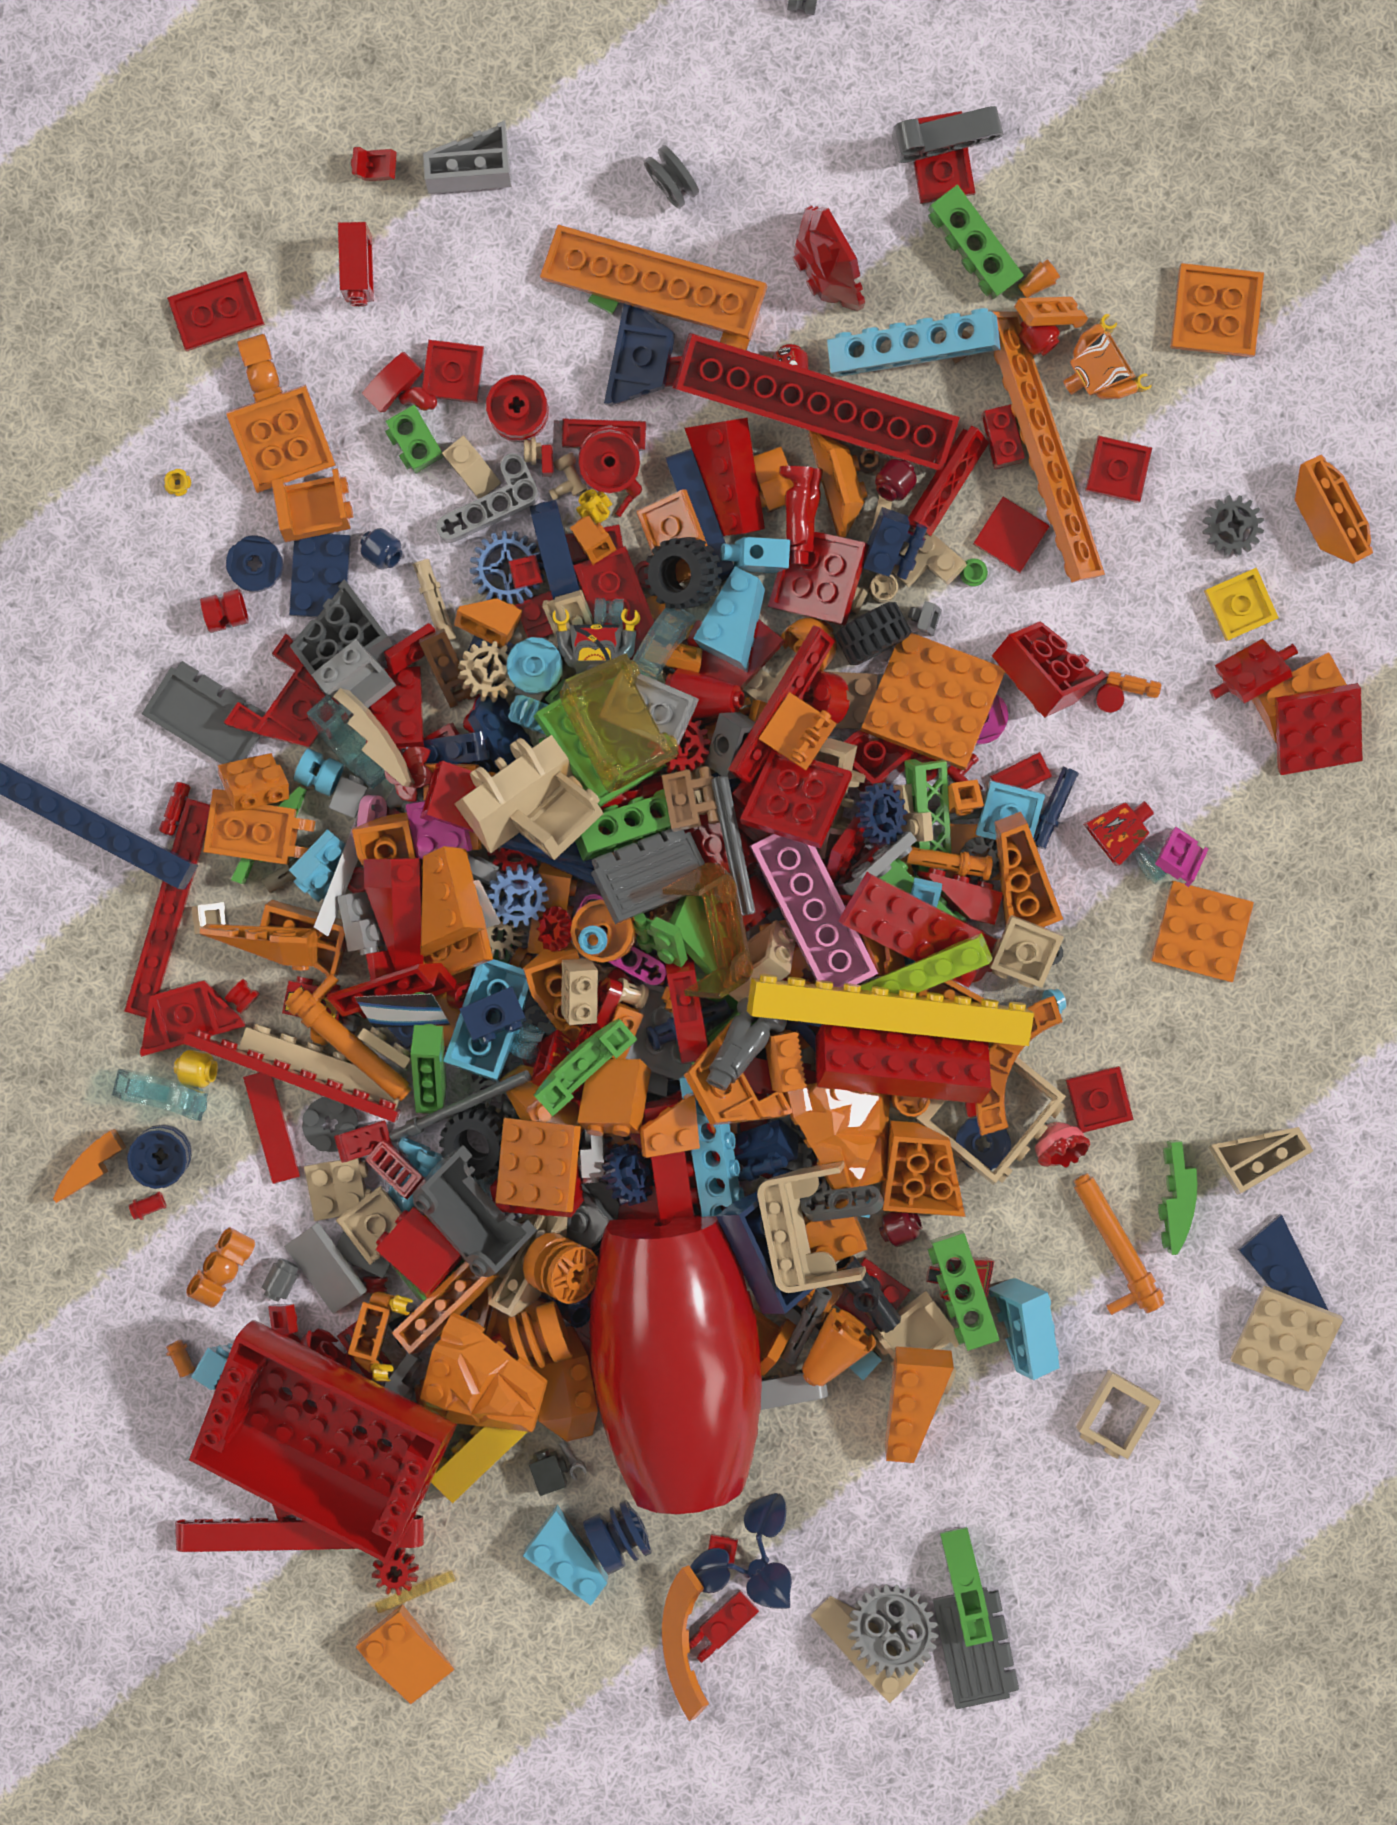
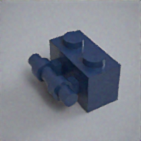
(886, 542)
(765, 1149)

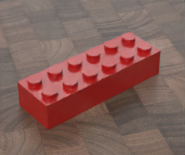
(902, 1064)

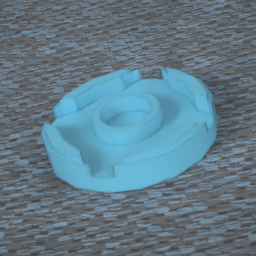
(534, 665)

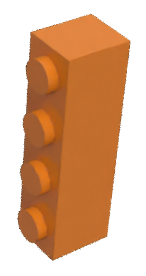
(432, 1315)

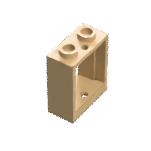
(770, 954)
(1109, 1381)

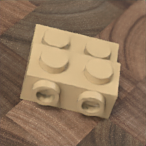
(1025, 952)
(336, 1187)

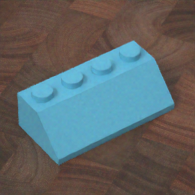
(490, 1058)

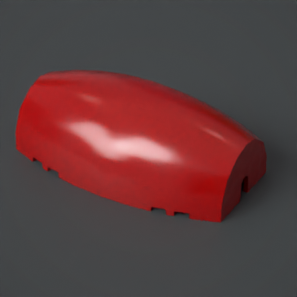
(675, 1362)

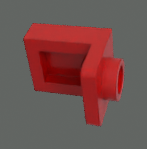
(374, 164)

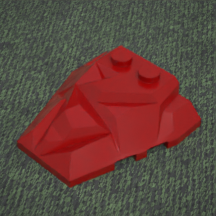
(828, 259)

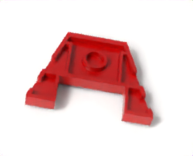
(287, 715)

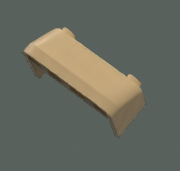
(786, 1233)

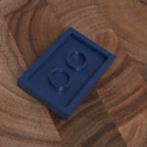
(317, 571)

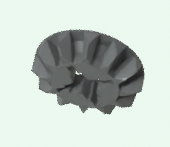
(979, 845)

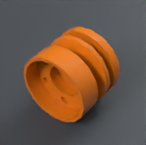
(560, 1268)
(540, 1336)

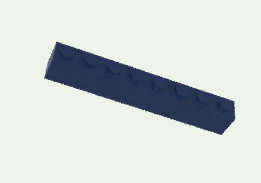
(95, 827)

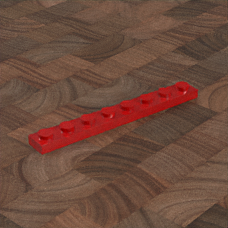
(281, 1070)

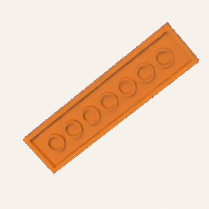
(654, 281)

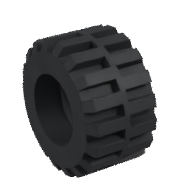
(663, 577)
(873, 633)
(486, 1122)

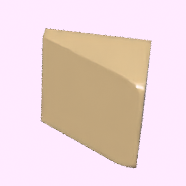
(208, 915)

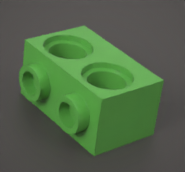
(418, 437)

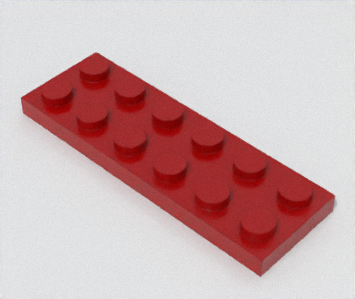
(906, 922)

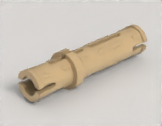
(433, 597)

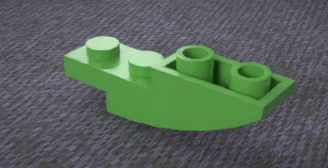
(1179, 1209)
(966, 1586)

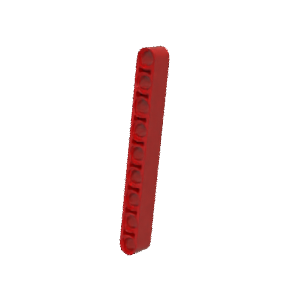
(270, 1535)

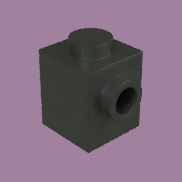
(548, 1471)

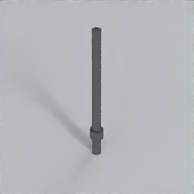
(416, 1125)

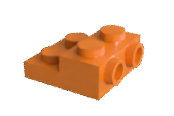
(254, 782)

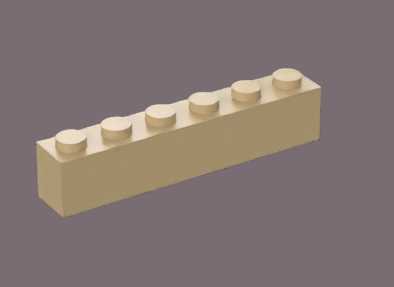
(312, 1059)

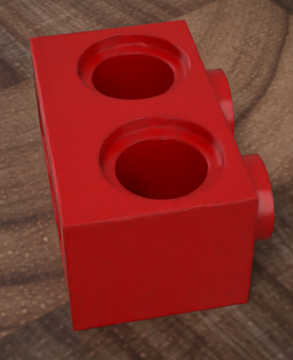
(1002, 436)

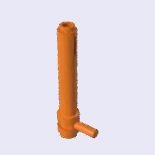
(314, 1015)
(1139, 1280)

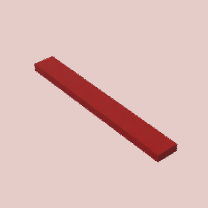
(167, 912)

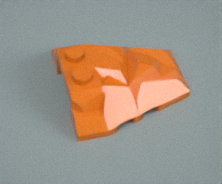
(846, 1129)
(479, 1382)

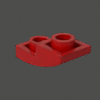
(391, 381)

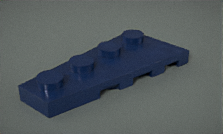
(1280, 1263)

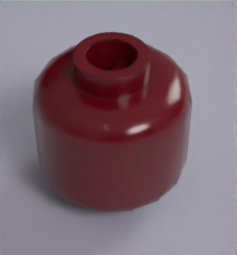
(895, 480)
(900, 1227)

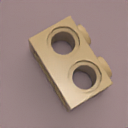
(579, 991)

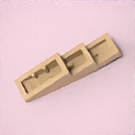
(379, 745)

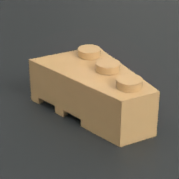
(1259, 1157)

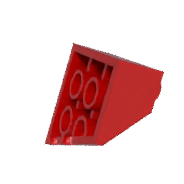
(1045, 669)

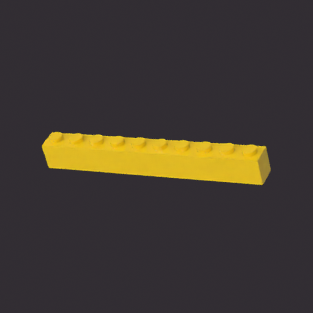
(889, 1011)

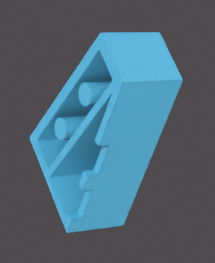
(1029, 1327)
(566, 1558)

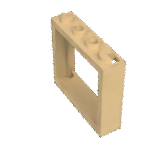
(1020, 1148)

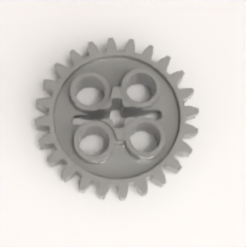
(874, 1645)

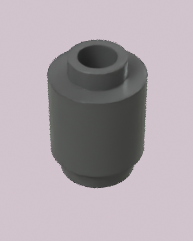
(280, 1279)

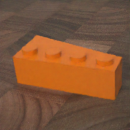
(915, 1394)

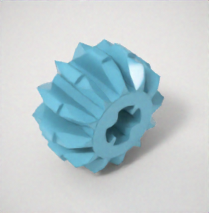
(523, 710)

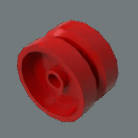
(513, 392)
(617, 473)

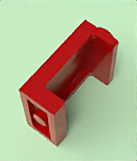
(447, 787)
(418, 1251)

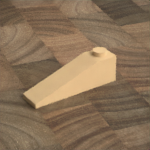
(833, 1619)

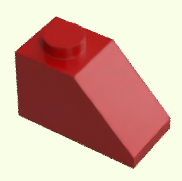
(379, 964)

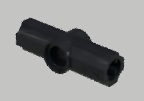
(874, 1305)

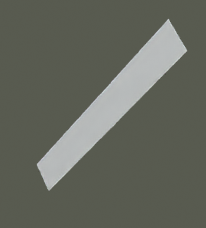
(341, 877)

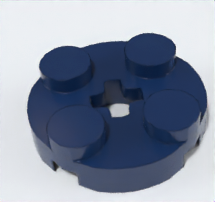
(245, 551)
(991, 1157)

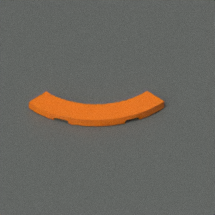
(991, 1112)
(675, 1642)

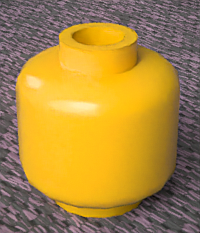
(195, 1068)

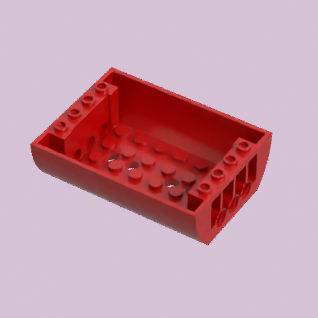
(316, 1457)

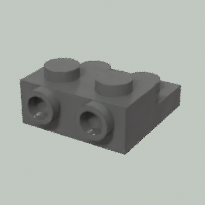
(402, 1378)

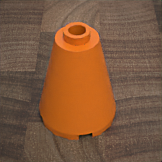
(836, 1347)

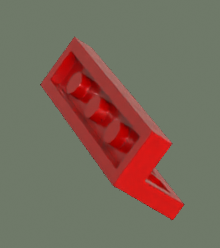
(947, 483)

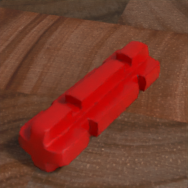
(174, 808)

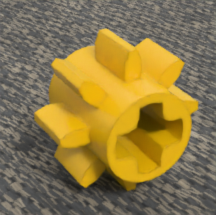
(595, 505)

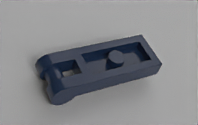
(457, 748)

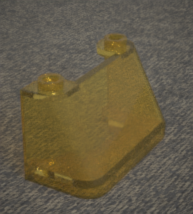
(615, 723)

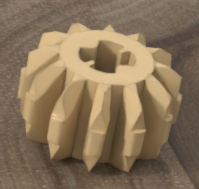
(510, 939)

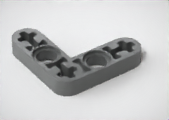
(826, 1195)

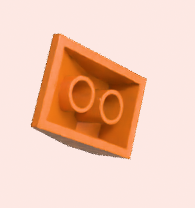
(404, 1655)

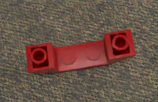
(686, 1011)

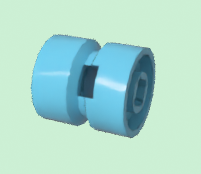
(327, 777)

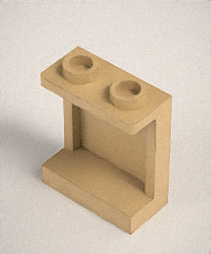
(560, 817)
(920, 1327)

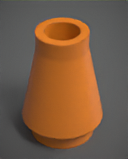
(1038, 279)

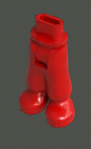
(801, 509)

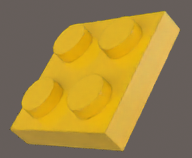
(1241, 604)

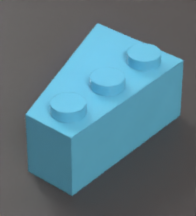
(733, 619)

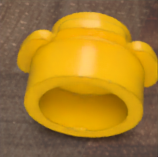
(171, 487)

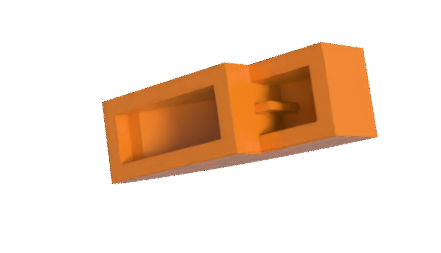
(89, 1164)

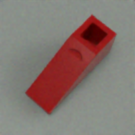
(971, 901)

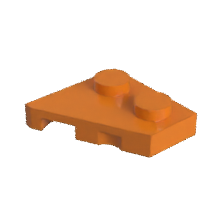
(672, 1130)

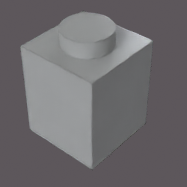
(348, 796)

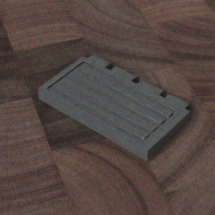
(198, 714)
(635, 876)
(976, 1670)

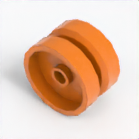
(620, 936)

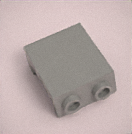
(357, 672)

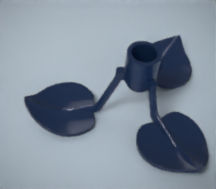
(768, 1583)

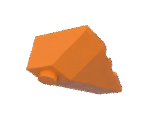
(384, 838)
(545, 986)

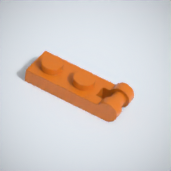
(1050, 311)

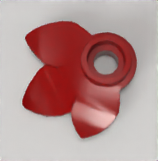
(421, 774)

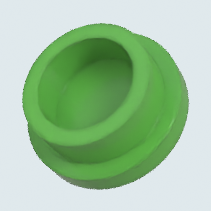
(974, 573)

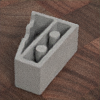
(470, 163)

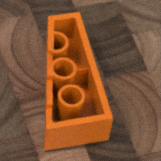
(1022, 874)

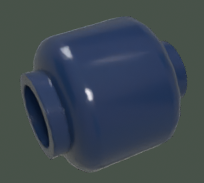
(381, 548)

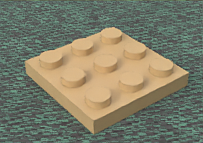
(1286, 1338)

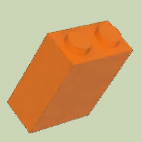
(615, 1098)

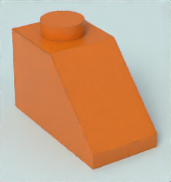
(489, 620)

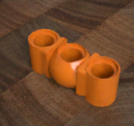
(260, 368)
(220, 1267)

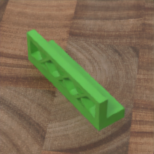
(916, 776)

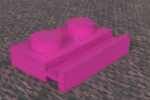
(1181, 856)

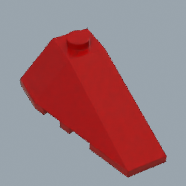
(878, 759)
(396, 901)

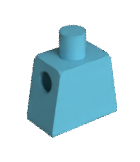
(767, 554)

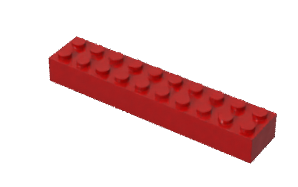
(815, 402)

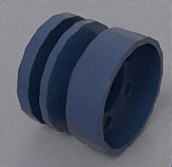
(147, 1166)
(617, 1537)

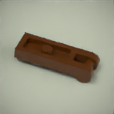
(445, 666)

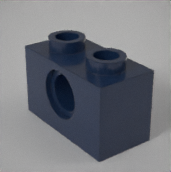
(476, 1014)

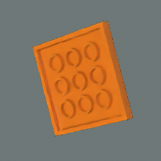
(933, 700)

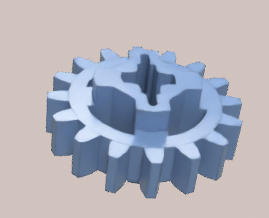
(525, 887)

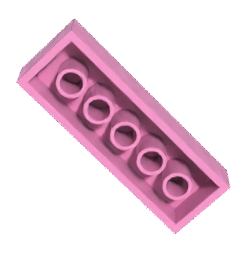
(812, 910)

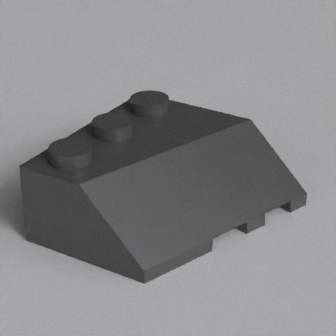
(336, 627)

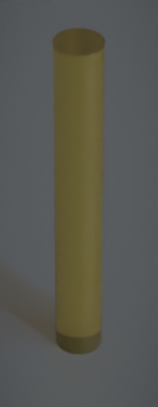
(415, 1592)

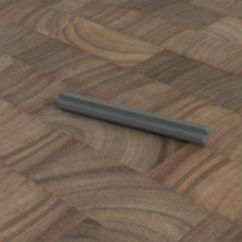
(733, 843)

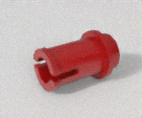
(147, 1206)

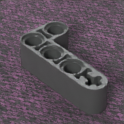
(944, 135)

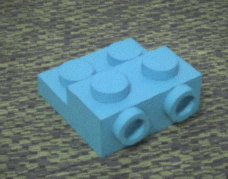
(318, 865)

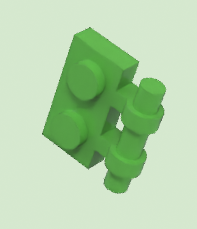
(662, 937)

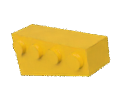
(473, 1459)

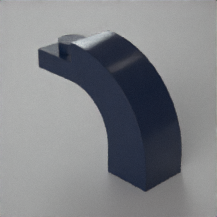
(554, 548)

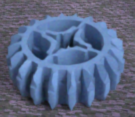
(493, 569)

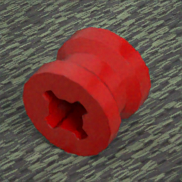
(242, 996)

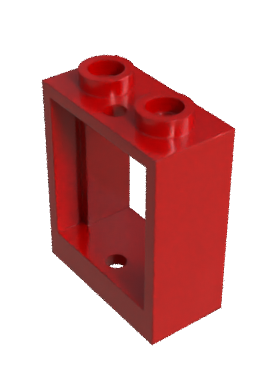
(355, 263)

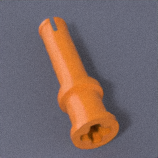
(962, 863)

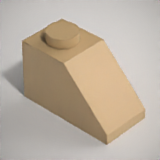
(471, 467)

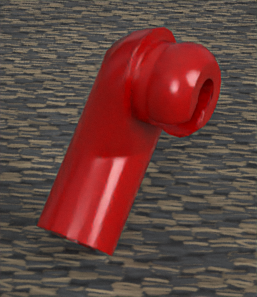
(419, 398)

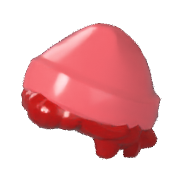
(1061, 1145)

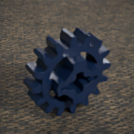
(881, 813)
(628, 1175)

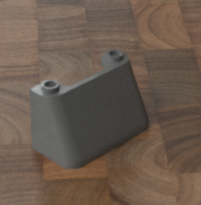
(469, 1215)

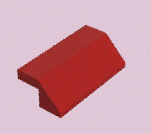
(424, 978)

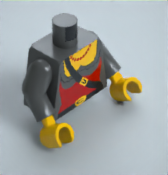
(594, 644)

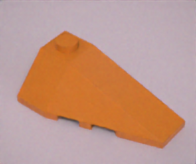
(279, 944)

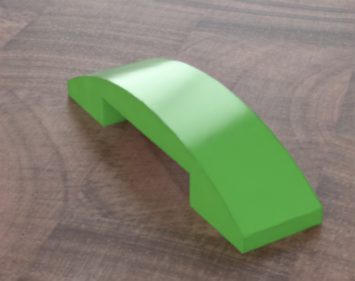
(582, 1063)

